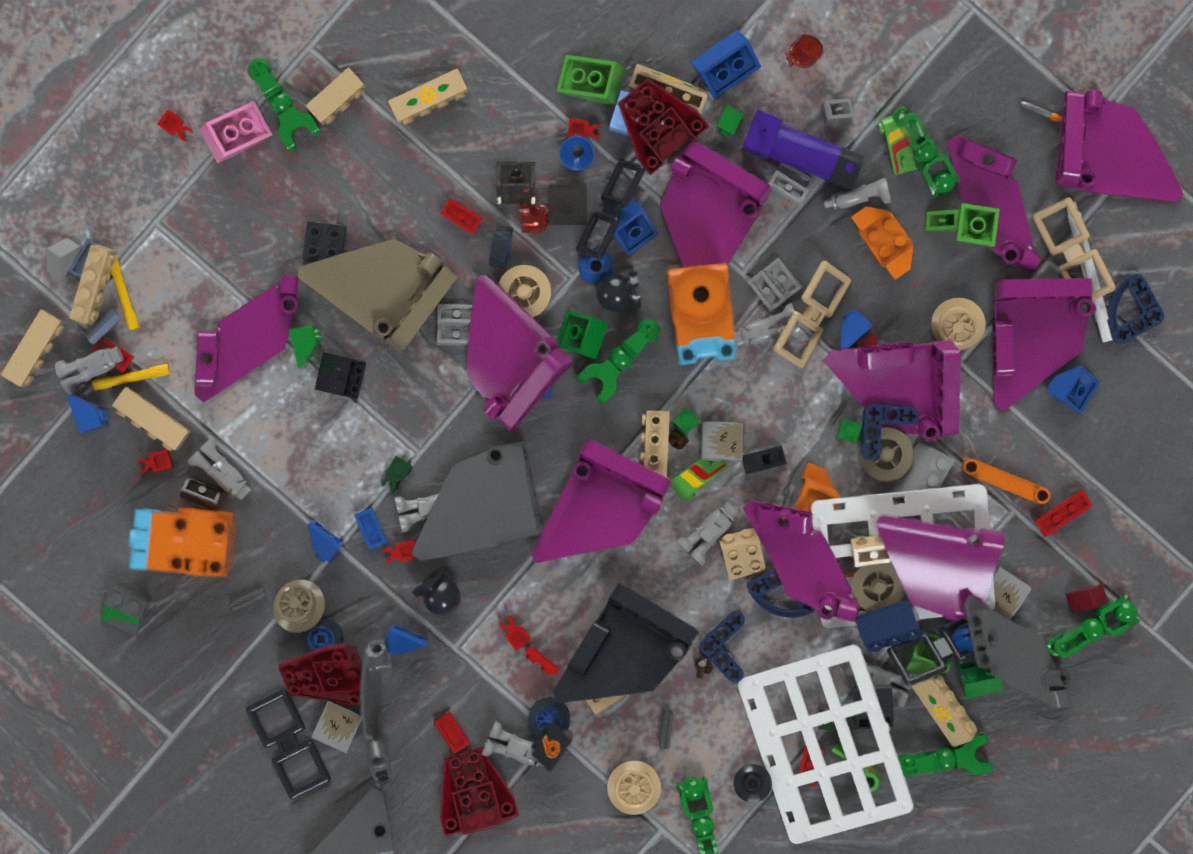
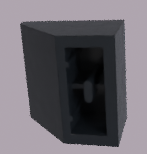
(340, 375)
(885, 699)

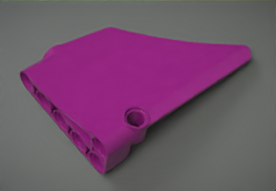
(708, 206)
(940, 562)

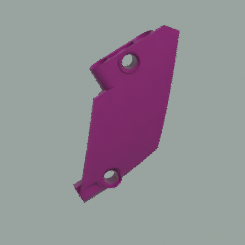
(994, 188)
(245, 339)
(803, 559)

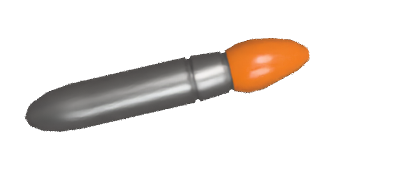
(1040, 111)

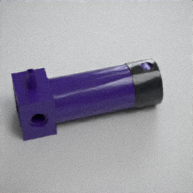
(802, 151)

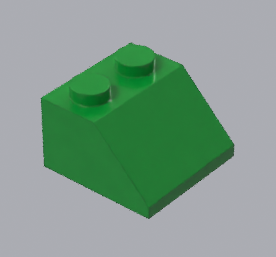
(581, 334)
(305, 344)

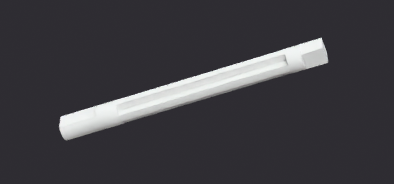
(1089, 271)

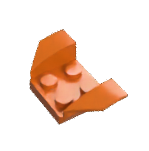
(885, 239)
(816, 487)

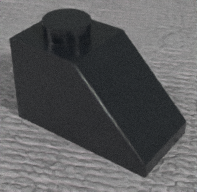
(763, 459)

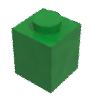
(729, 122)
(686, 420)
(848, 431)

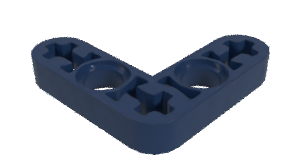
(880, 418)
(718, 650)

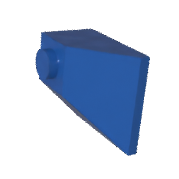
(634, 227)
(853, 328)
(1073, 388)
(324, 542)
(402, 640)

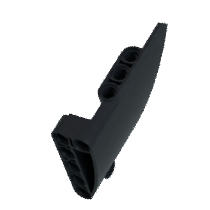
(625, 650)

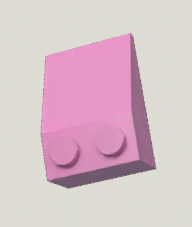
(235, 131)

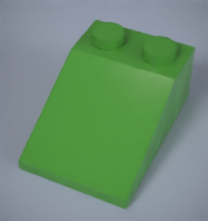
(591, 79)

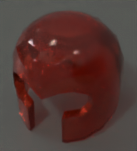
(804, 51)
(533, 218)

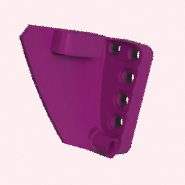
(1035, 332)
(905, 376)

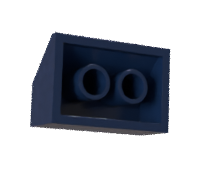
(889, 626)

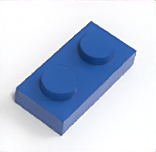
(370, 528)

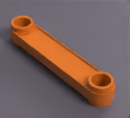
(1005, 481)

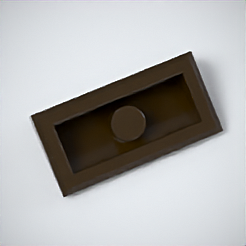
(201, 492)

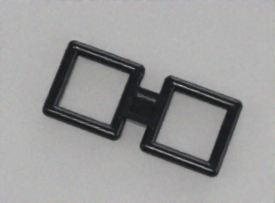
(611, 209)
(940, 651)
(288, 744)

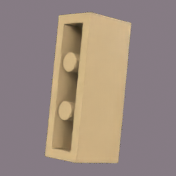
(336, 97)

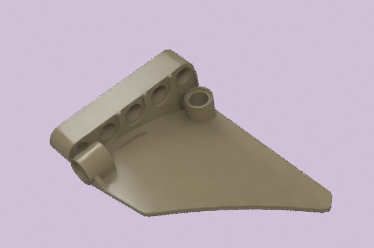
(382, 286)

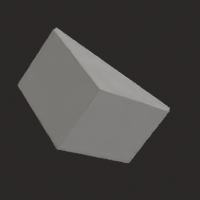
(836, 110)
(61, 257)

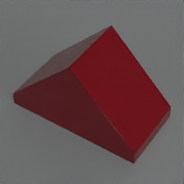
(1086, 598)

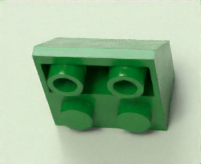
(977, 680)

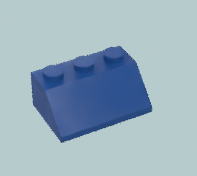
(726, 63)

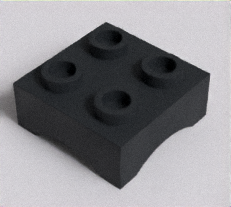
(323, 241)

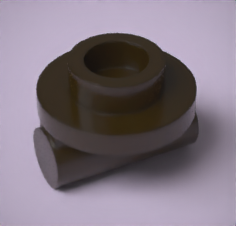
(677, 439)
(703, 667)

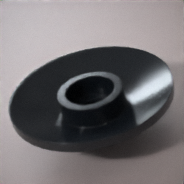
(756, 792)

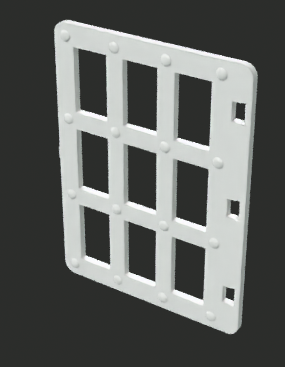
(916, 502)
(784, 781)

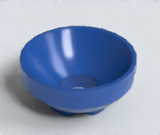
(573, 161)
(591, 276)
(963, 639)

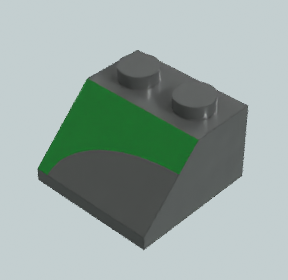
(125, 610)

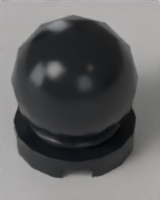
(618, 292)
(439, 594)

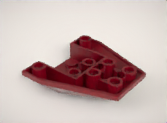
(658, 123)
(325, 674)
(473, 795)

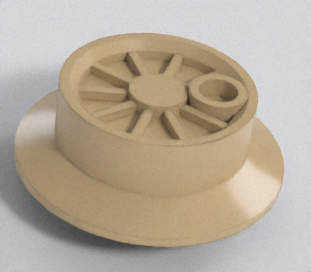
(528, 288)
(958, 321)
(634, 787)

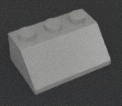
(926, 471)

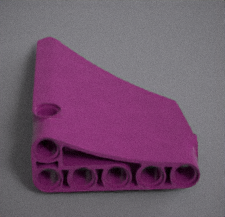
(1111, 151)
(509, 355)
(602, 507)

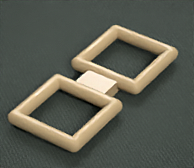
(1073, 248)
(813, 314)

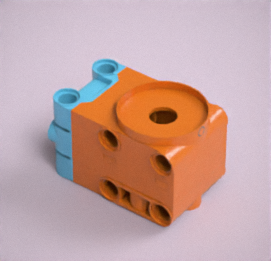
(701, 313)
(184, 541)

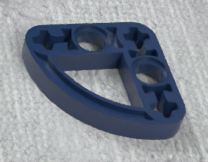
(1145, 309)
(792, 613)

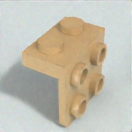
(742, 553)

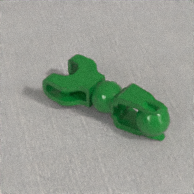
(280, 103)
(926, 152)
(620, 359)
(1094, 628)
(946, 759)
(702, 824)

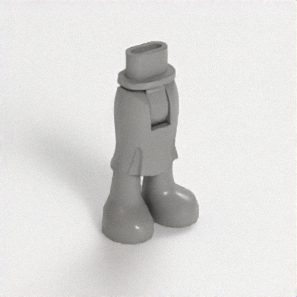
(858, 195)
(766, 329)
(88, 367)
(221, 470)
(424, 507)
(711, 529)
(884, 677)
(516, 747)

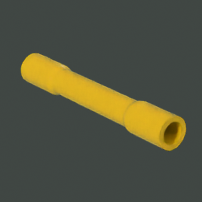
(129, 313)
(152, 372)

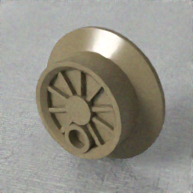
(894, 455)
(876, 586)
(299, 606)

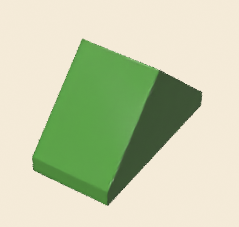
(942, 220)

